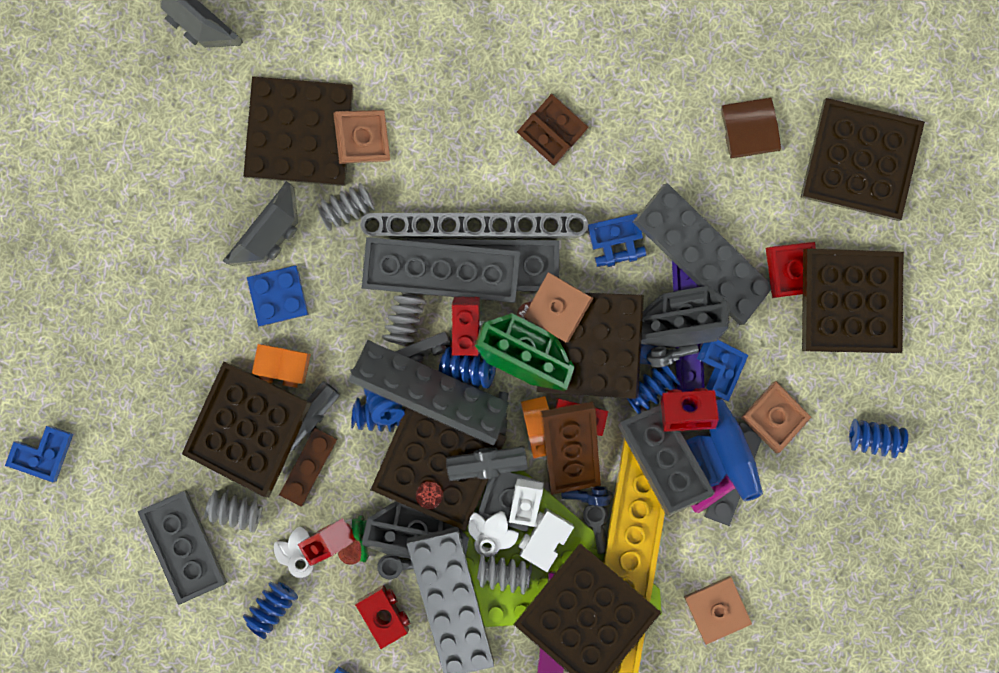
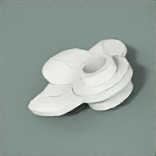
(493, 531)
(290, 553)

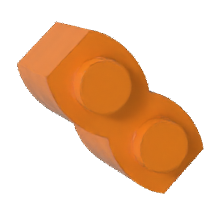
(281, 364)

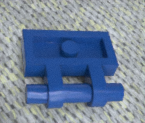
(612, 233)

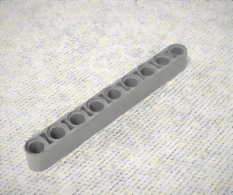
(462, 220)

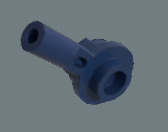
(597, 496)

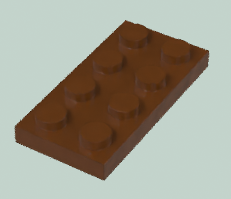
(571, 447)

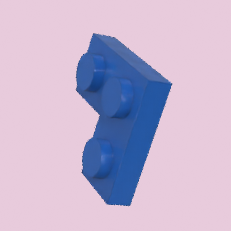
(727, 367)
(45, 460)

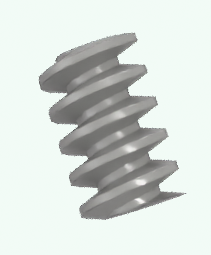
(345, 206)
(403, 319)
(233, 511)
(504, 574)

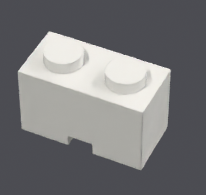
(541, 543)

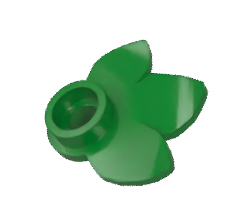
(358, 529)

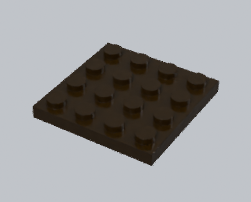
(294, 131)
(862, 159)
(852, 301)
(606, 348)
(246, 429)
(420, 456)
(587, 616)

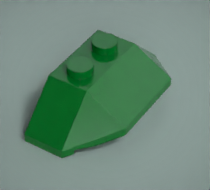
(525, 352)

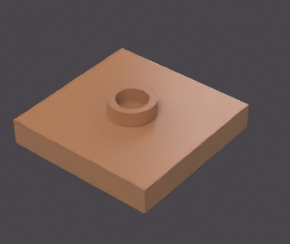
(361, 136)
(558, 307)
(776, 417)
(717, 610)

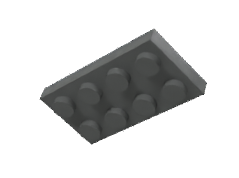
(666, 461)
(182, 547)

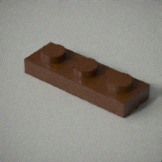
(308, 466)

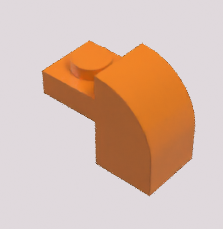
(533, 420)

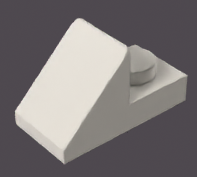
(526, 502)

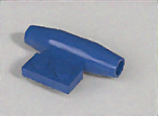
(727, 455)

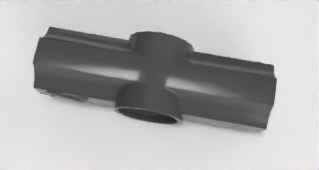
(321, 401)
(486, 463)

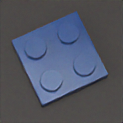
(277, 296)

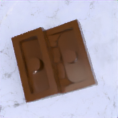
(751, 128)
(553, 129)

